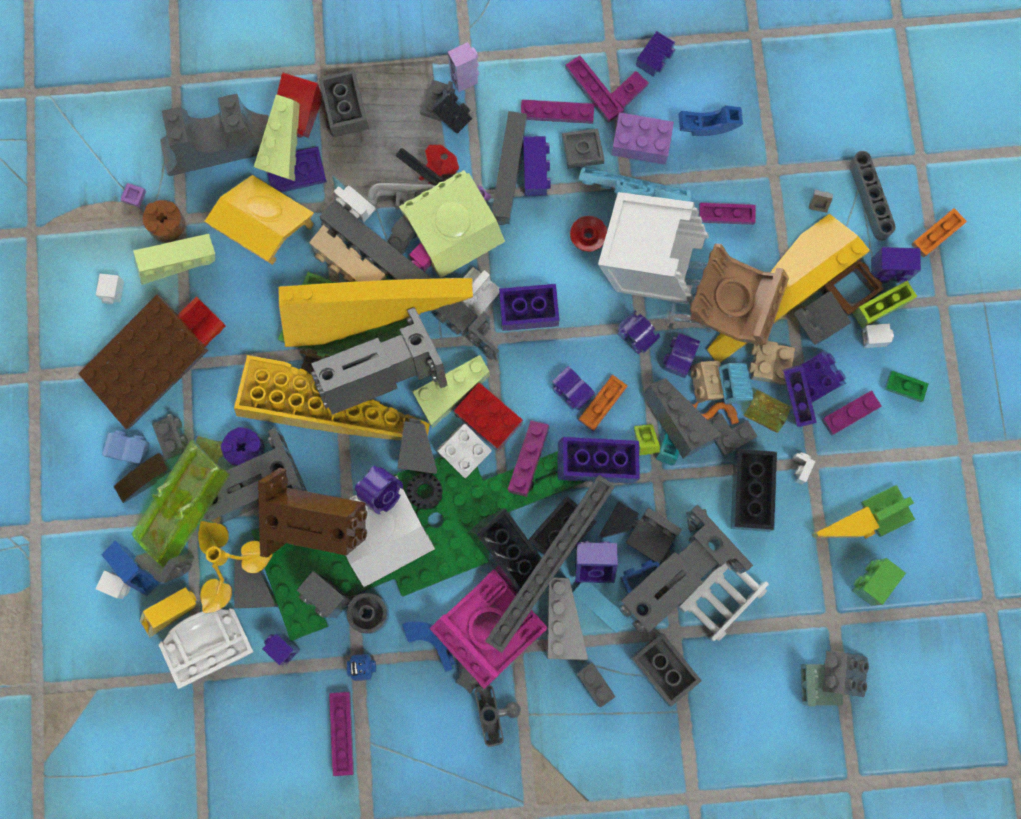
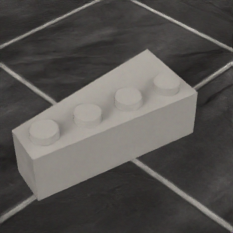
(564, 628)

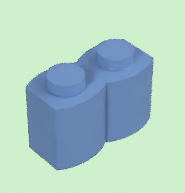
(126, 448)

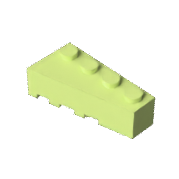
(280, 139)
(173, 257)
(438, 402)

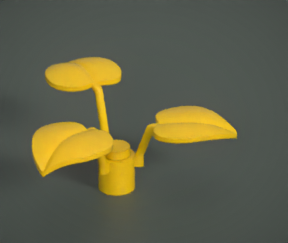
(211, 537)

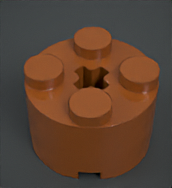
(166, 212)

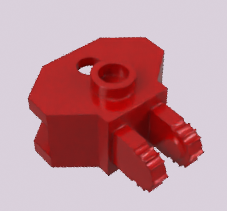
(437, 164)

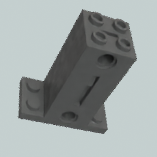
(241, 488)

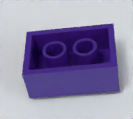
(529, 307)

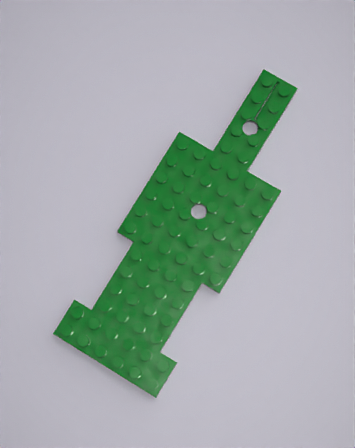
(462, 507)

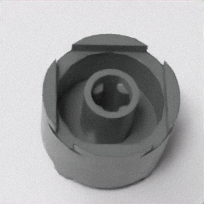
(356, 613)

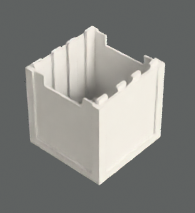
(651, 246)

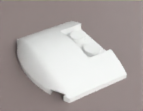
(204, 645)

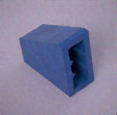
(123, 563)

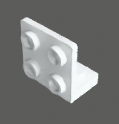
(464, 450)

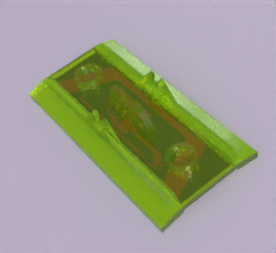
(180, 504)

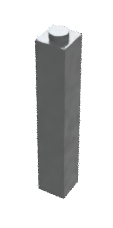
(509, 167)

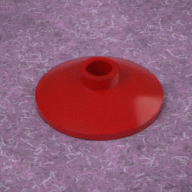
(589, 225)

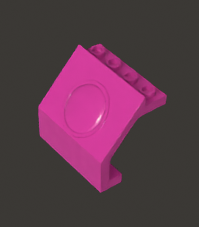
(471, 622)

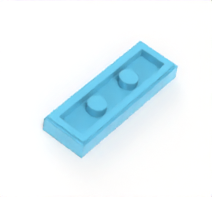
(600, 606)

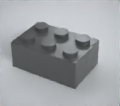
(343, 103)
(324, 595)
(665, 669)

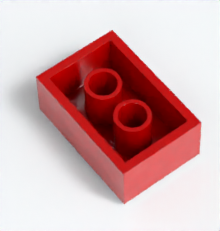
(488, 417)

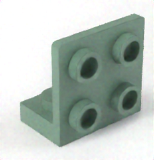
(812, 687)

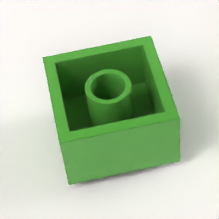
(878, 581)

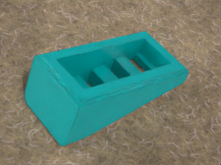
(666, 454)

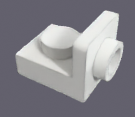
(803, 472)

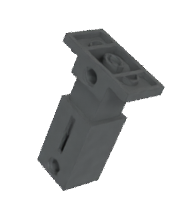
(377, 367)
(682, 573)

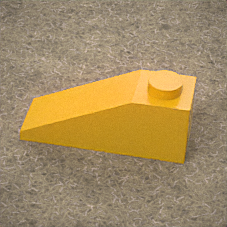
(853, 526)

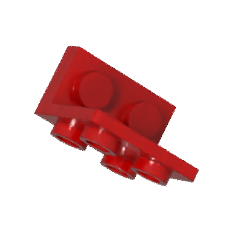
(201, 321)

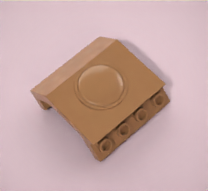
(738, 298)

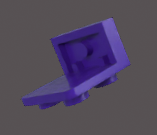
(822, 375)

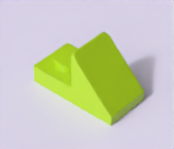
(647, 439)

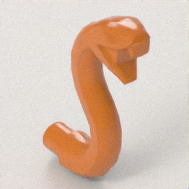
(731, 411)

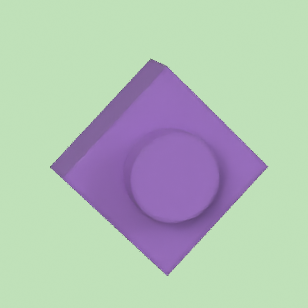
(133, 195)

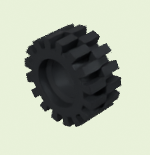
(416, 483)

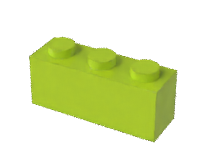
(884, 304)

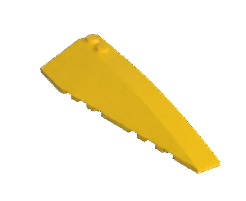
(810, 264)
(337, 310)
(289, 396)

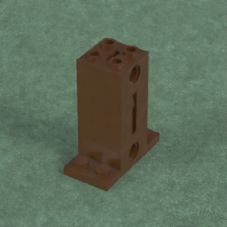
(307, 518)

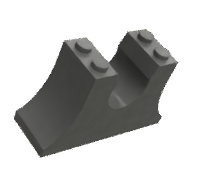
(213, 140)

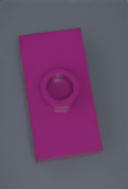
(630, 89)

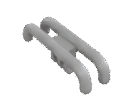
(402, 191)

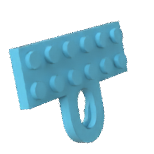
(632, 185)

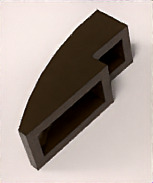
(142, 477)

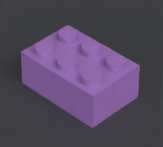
(642, 138)

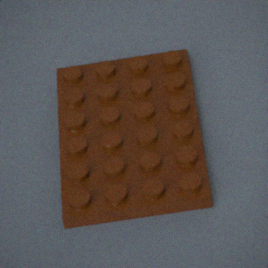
(143, 362)

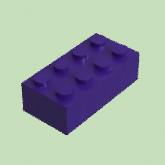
(588, 457)

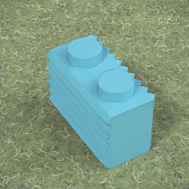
(735, 383)

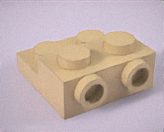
(770, 361)

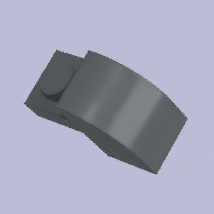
(401, 235)

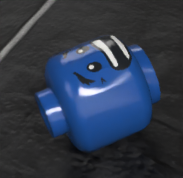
(361, 667)

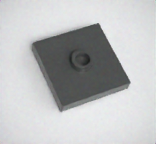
(583, 148)

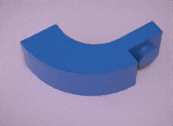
(711, 123)
(421, 631)

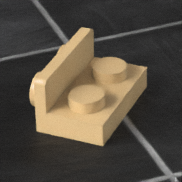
(707, 381)

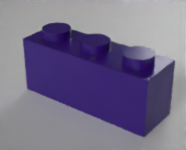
(536, 165)
(799, 396)

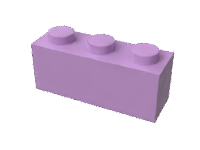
(463, 66)

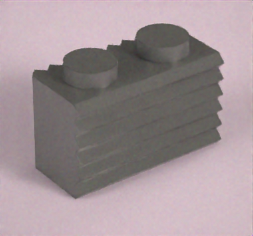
(595, 685)

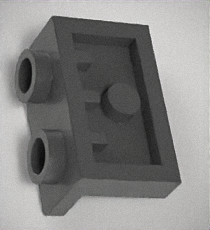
(433, 95)
(170, 436)

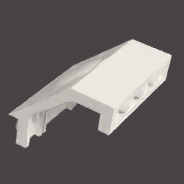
(391, 541)

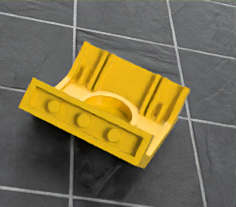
(258, 217)

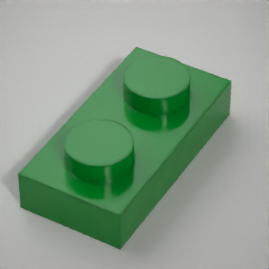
(906, 386)

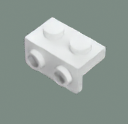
(354, 203)

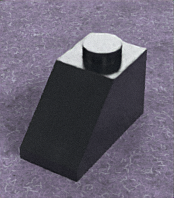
(620, 521)

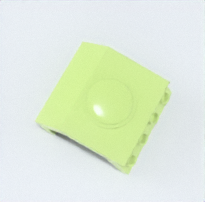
(453, 223)

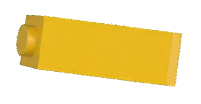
(167, 611)

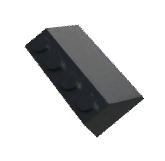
(505, 548)

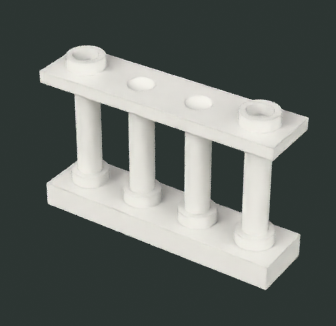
(704, 591)

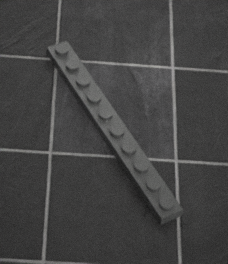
(550, 563)

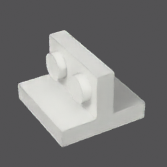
(483, 291)

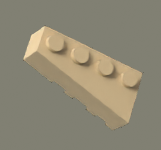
(343, 260)

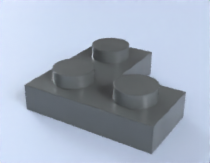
(731, 438)

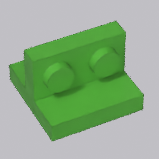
(890, 509)

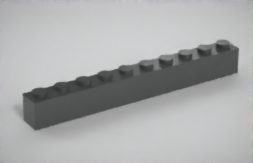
(389, 261)

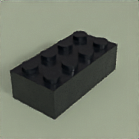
(754, 490)

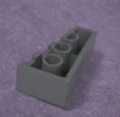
(680, 419)

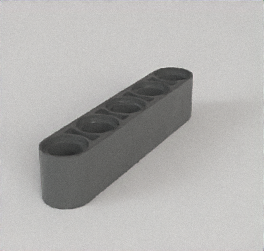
(871, 204)

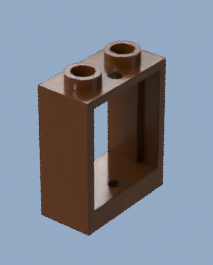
(863, 272)

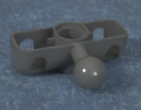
(487, 702)

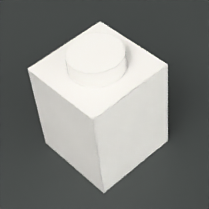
(109, 288)
(877, 335)
(113, 585)

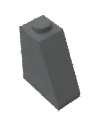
(416, 449)
(252, 589)

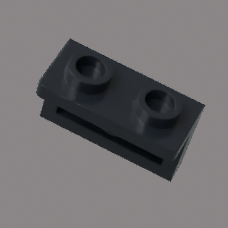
(451, 111)

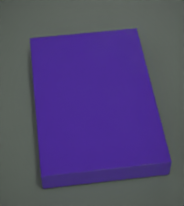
(307, 172)

